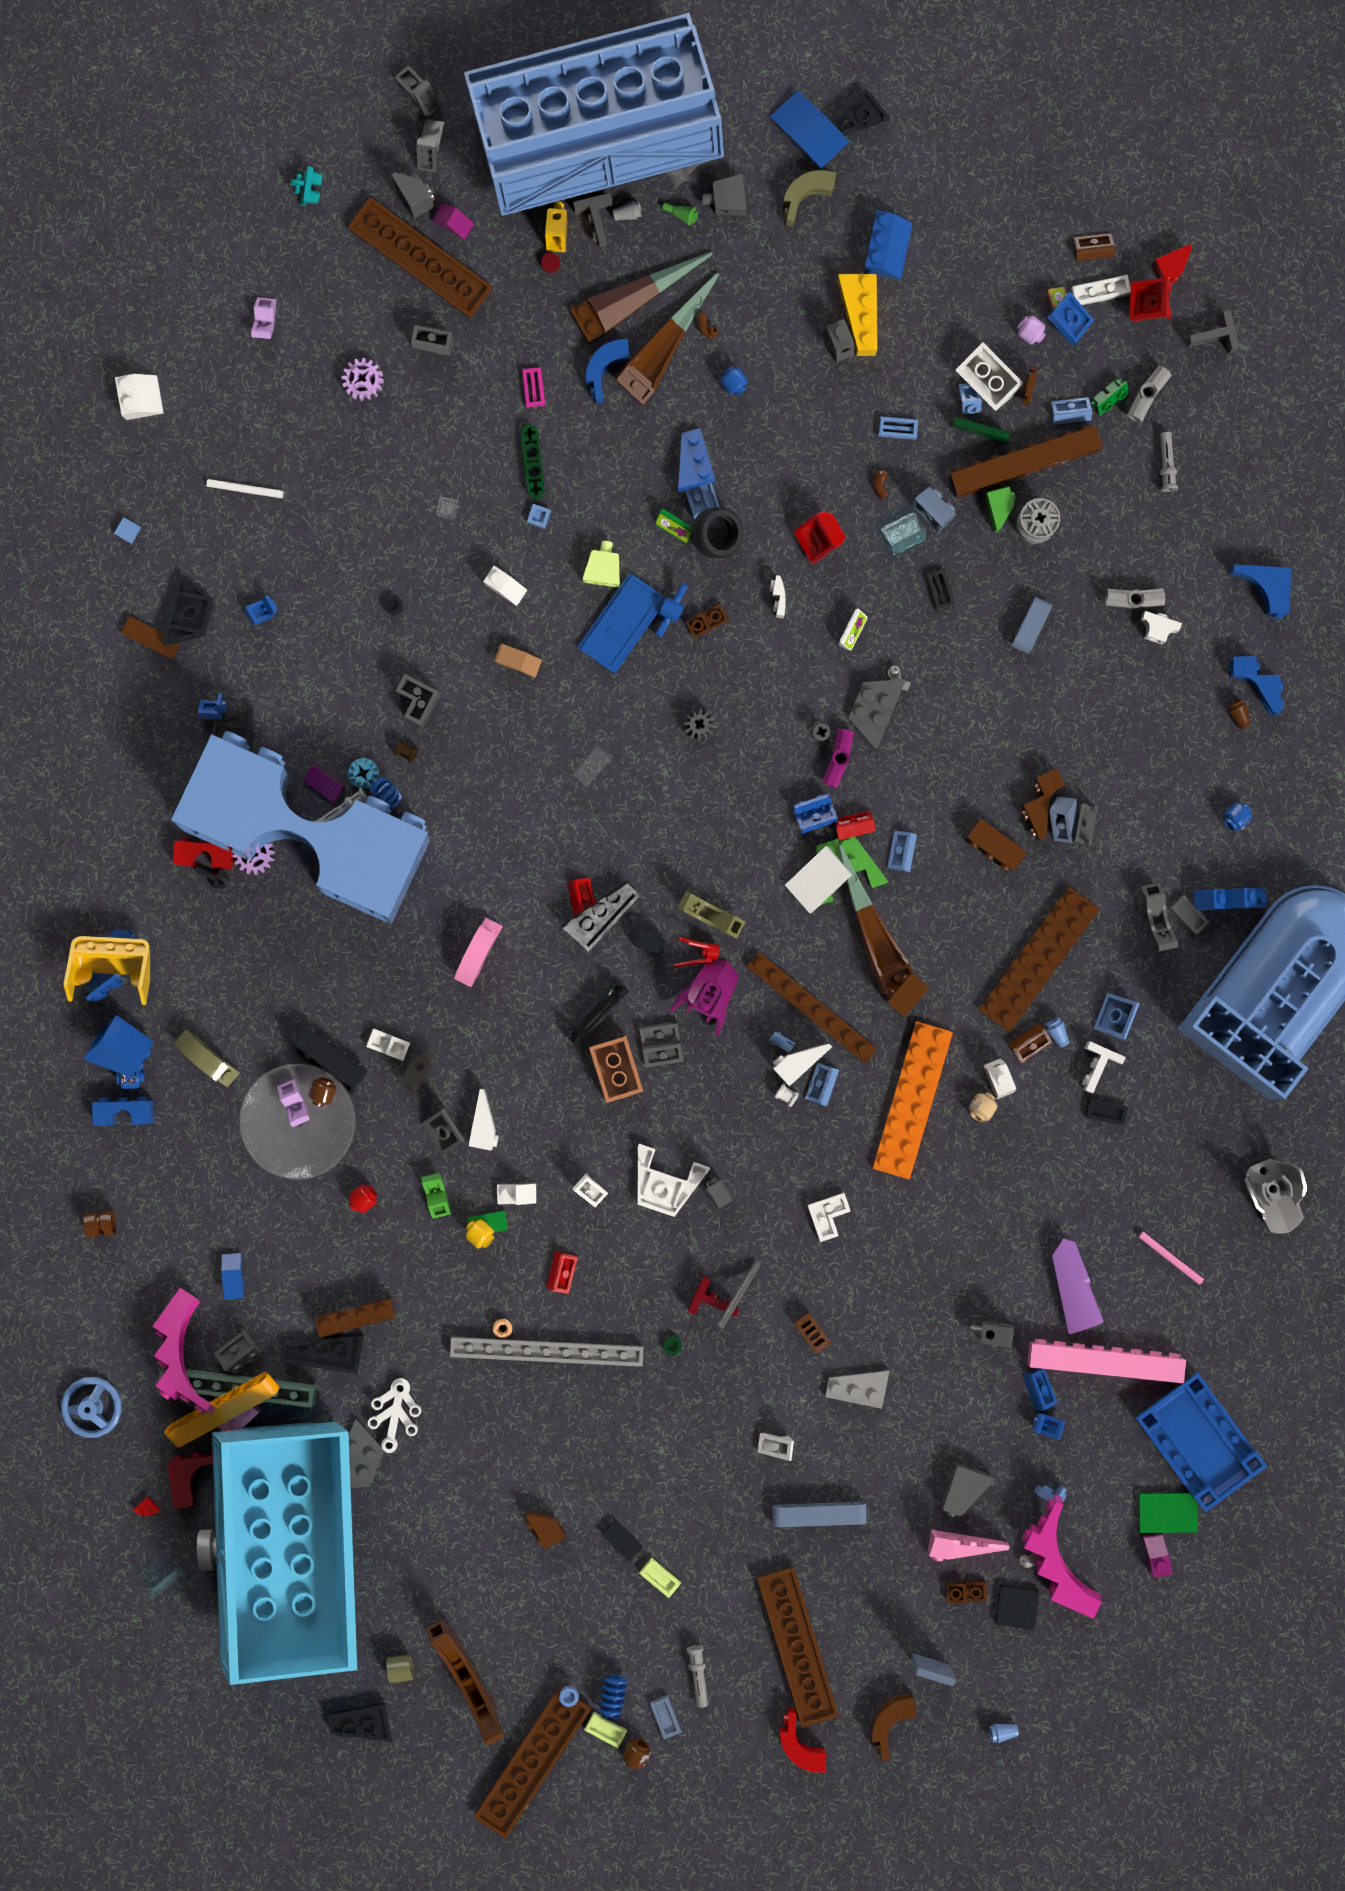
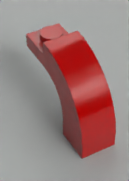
(805, 1757)

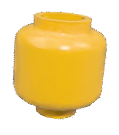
(479, 1234)

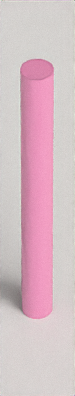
(1171, 1258)

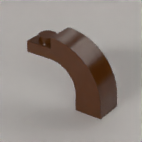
(888, 1714)

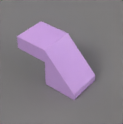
(264, 318)
(294, 1102)

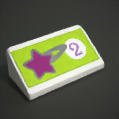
(853, 630)

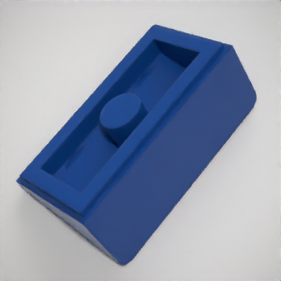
(1040, 1389)

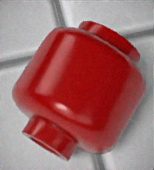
(362, 1198)

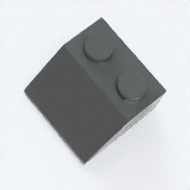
(414, 193)

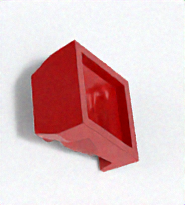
(1150, 299)
(819, 536)

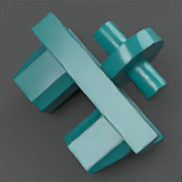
(309, 178)

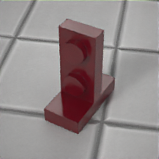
(710, 1298)

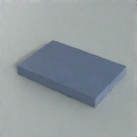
(933, 1669)

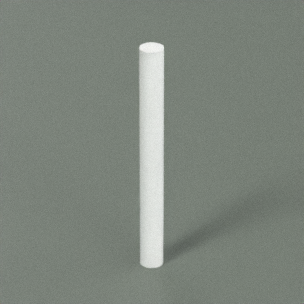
(245, 488)

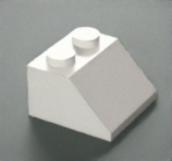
(139, 396)

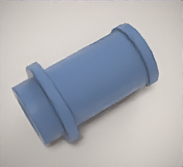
(781, 1041)

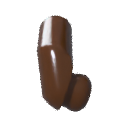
(706, 329)
(878, 482)

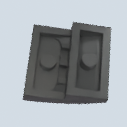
(661, 1044)

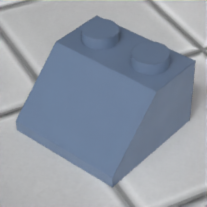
(933, 509)

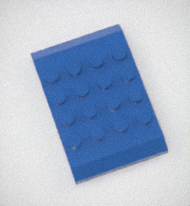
(1200, 1442)

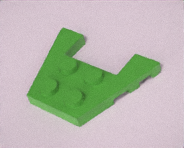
(858, 858)

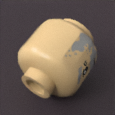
(983, 1107)

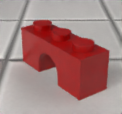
(187, 851)

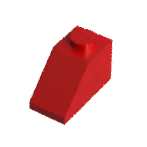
(1172, 264)

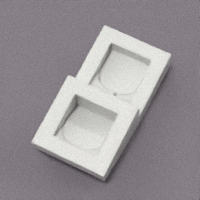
(387, 1044)

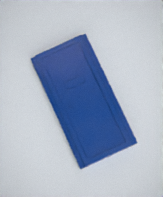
(622, 623)

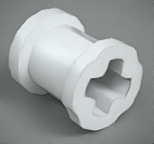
(787, 1095)

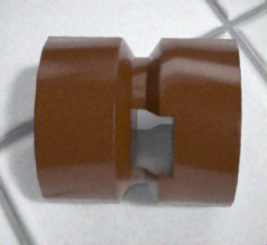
(99, 1224)

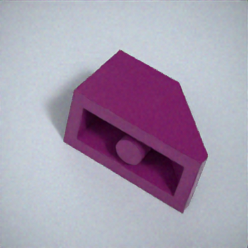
(1157, 1555)

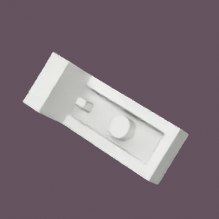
(1098, 1064)

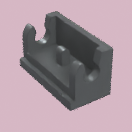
(1085, 824)

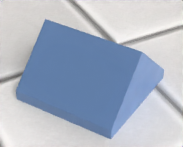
(1116, 1016)

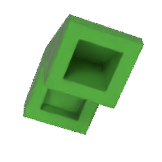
(436, 1195)

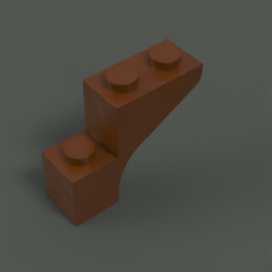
(1037, 810)

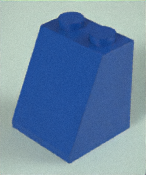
(119, 1048)

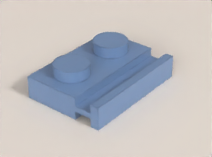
(701, 498)

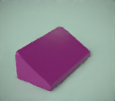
(323, 784)

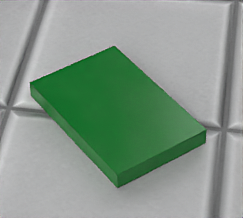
(1167, 1512)

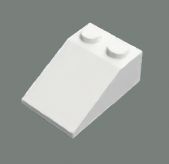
(795, 1064)

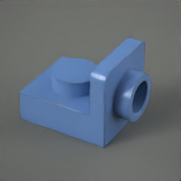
(970, 399)
(1047, 1493)

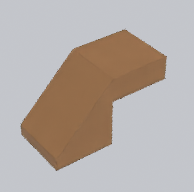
(517, 660)

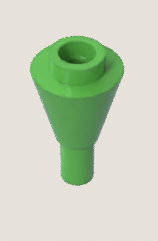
(684, 213)

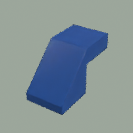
(232, 1276)

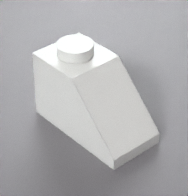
(504, 585)

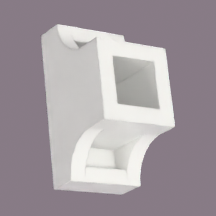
(1159, 626)

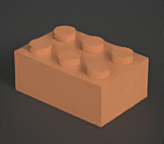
(616, 1069)

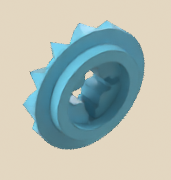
(354, 770)

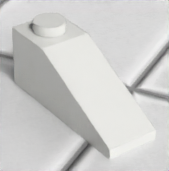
(483, 1126)

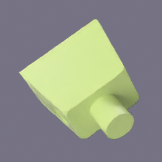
(603, 567)

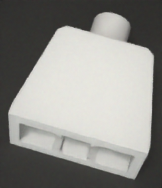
(999, 1078)

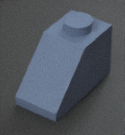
(1064, 819)

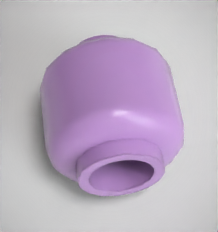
(1031, 330)

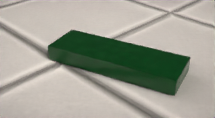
(981, 430)

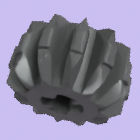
(706, 724)

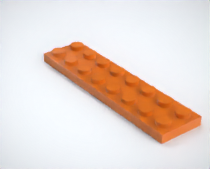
(912, 1100)

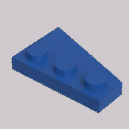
(694, 462)

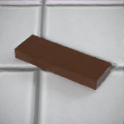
(149, 637)

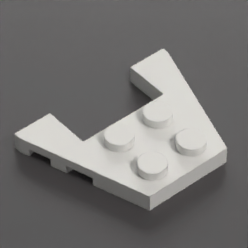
(662, 1190)

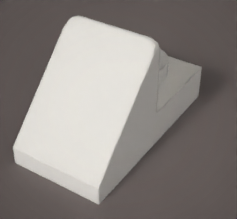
(516, 1194)
(775, 1446)

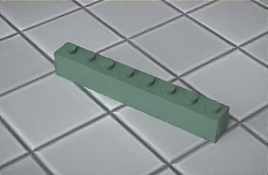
(218, 1384)

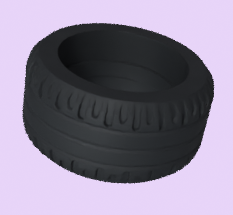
(734, 532)

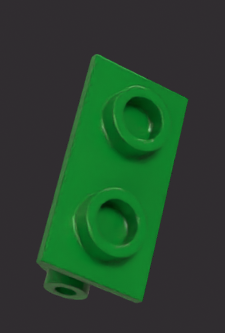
(1116, 391)

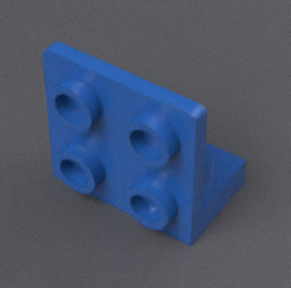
(101, 984)

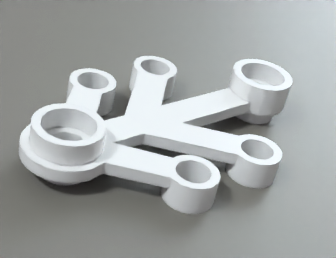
(395, 1412)

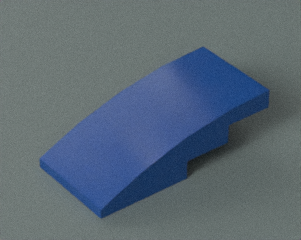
(809, 129)

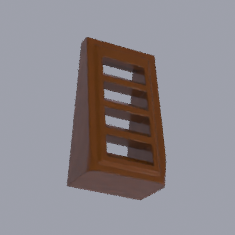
(803, 1319)

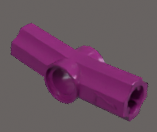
(842, 746)

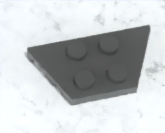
(875, 707)
(364, 1456)

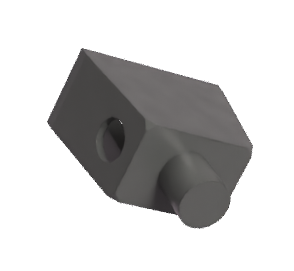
(727, 196)
(839, 339)
(1003, 1333)

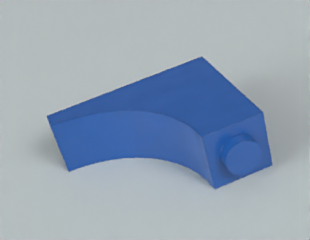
(1272, 583)

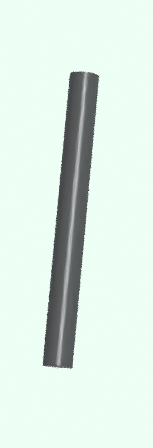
(738, 1295)

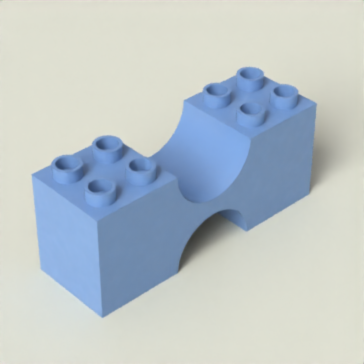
(243, 803)

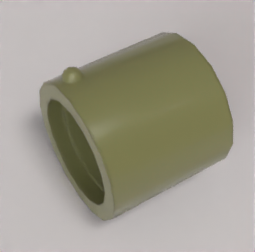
(399, 1669)

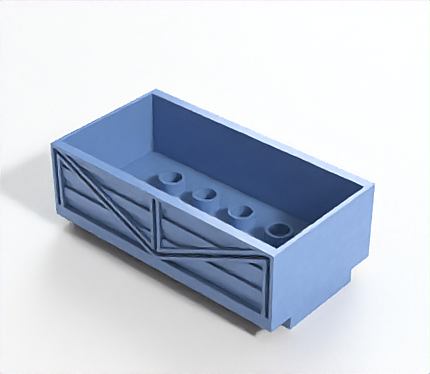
(596, 113)

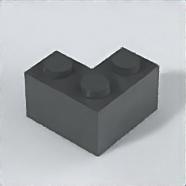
(422, 699)

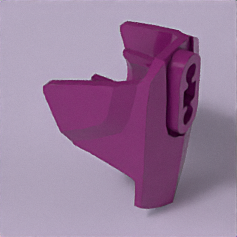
(710, 992)

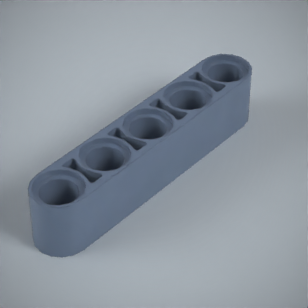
(819, 1514)

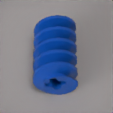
(613, 1697)

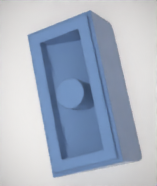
(1071, 410)
(902, 851)
(822, 1084)

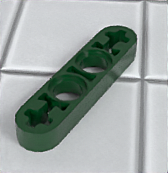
(532, 462)

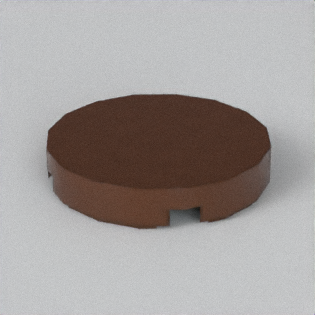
(1029, 386)

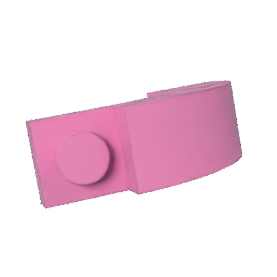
(477, 952)

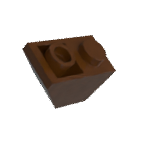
(546, 1527)

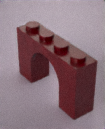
(181, 1477)

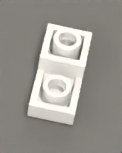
(778, 592)

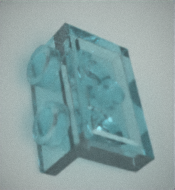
(904, 533)

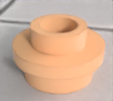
(498, 1333)

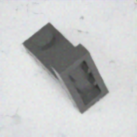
(418, 90)
(429, 145)
(593, 205)
(1217, 333)

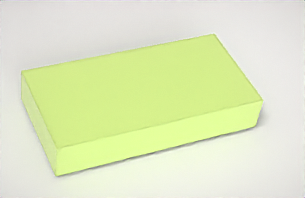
(660, 1577)
(605, 1730)

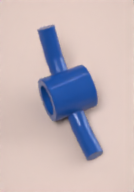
(671, 610)

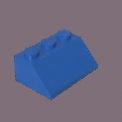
(888, 245)

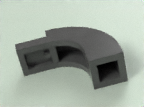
(1156, 917)

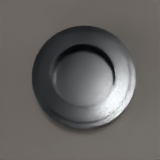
(393, 605)

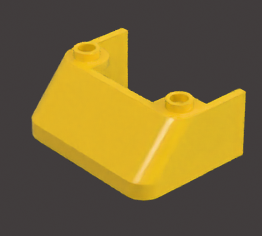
(108, 956)

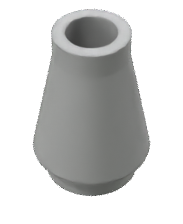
(629, 211)

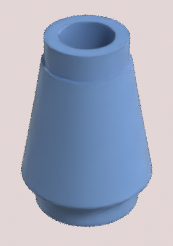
(1058, 1032)
(1002, 1732)

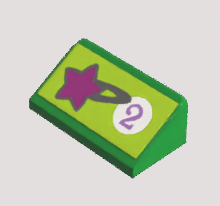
(674, 526)

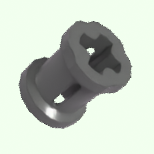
(823, 727)

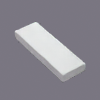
(1102, 290)

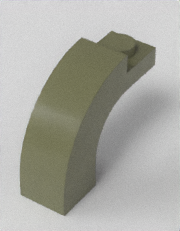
(810, 183)
(711, 915)
(205, 1058)

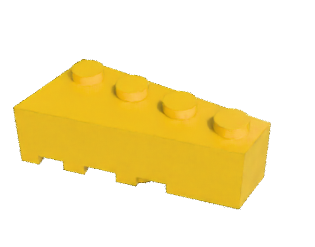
(860, 305)

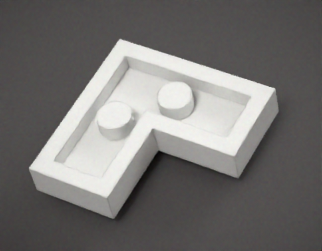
(823, 1213)

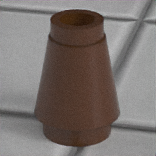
(1239, 713)

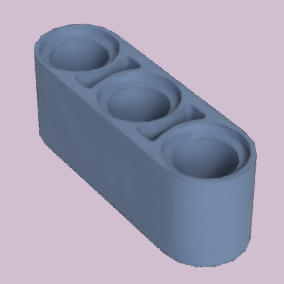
(1031, 625)

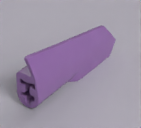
(1074, 1288)

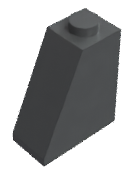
(964, 1489)

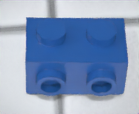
(815, 813)

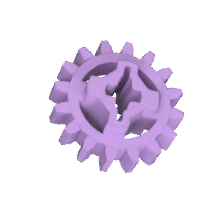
(368, 374)
(261, 856)

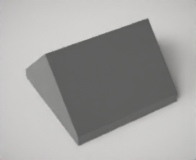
(443, 1131)

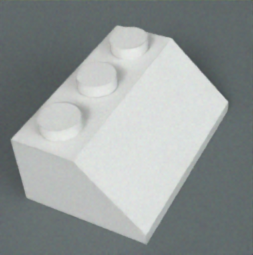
(989, 377)

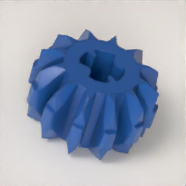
(386, 791)

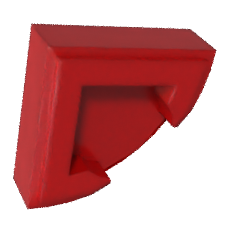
(147, 1507)

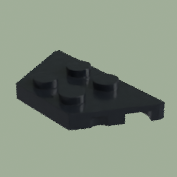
(188, 613)
(237, 723)

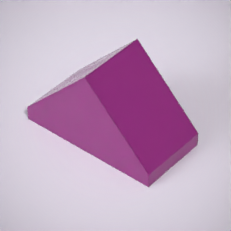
(453, 221)

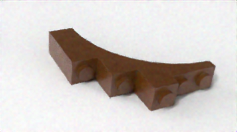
(468, 1679)

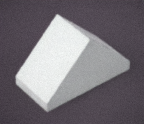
(590, 1190)

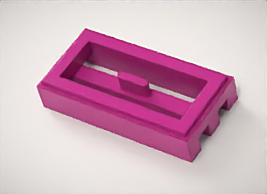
(535, 403)

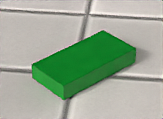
(495, 1220)

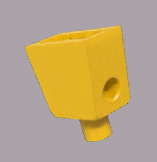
(556, 228)

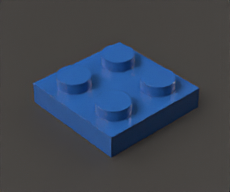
(1070, 318)

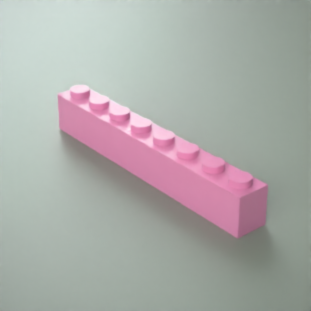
(1106, 1362)

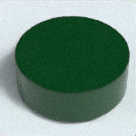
(672, 1345)

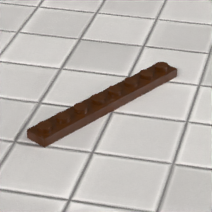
(812, 1008)

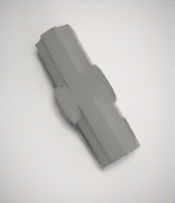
(1154, 385)
(1147, 598)

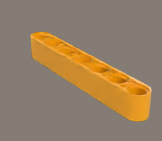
(226, 1407)

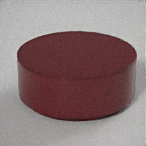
(550, 263)

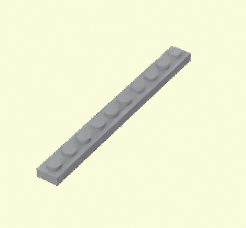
(546, 1351)

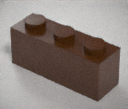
(995, 846)

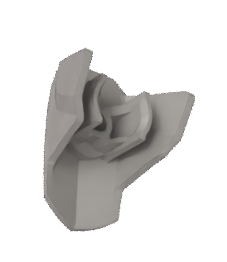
(1281, 1205)

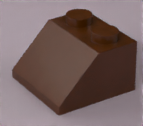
(907, 994)

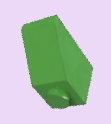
(1000, 505)

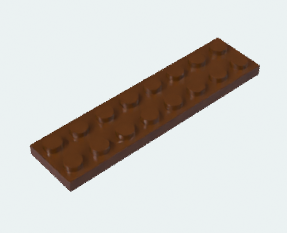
(420, 257)
(1039, 959)
(797, 1646)
(531, 1764)

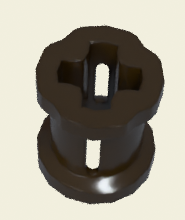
(406, 752)

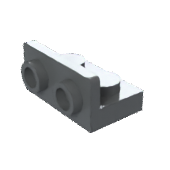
(238, 1353)

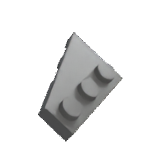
(859, 1388)

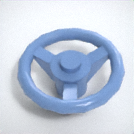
(91, 1407)

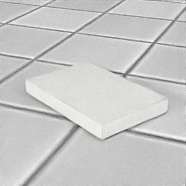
(818, 879)

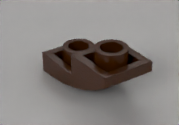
(707, 621)
(966, 1591)

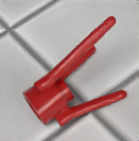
(708, 950)

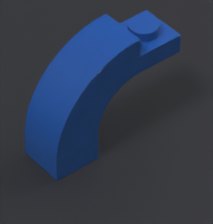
(606, 356)

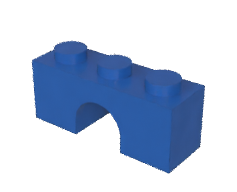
(105, 1111)

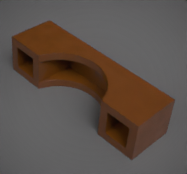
(355, 1317)

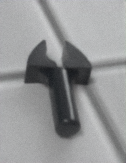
(213, 876)

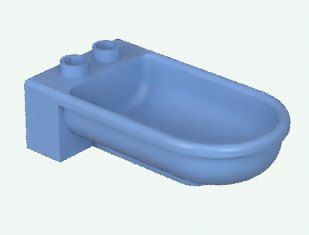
(1276, 992)

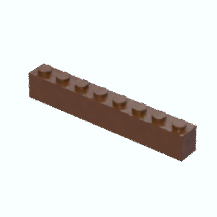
(1026, 461)

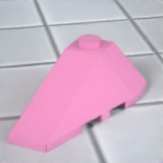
(951, 1545)

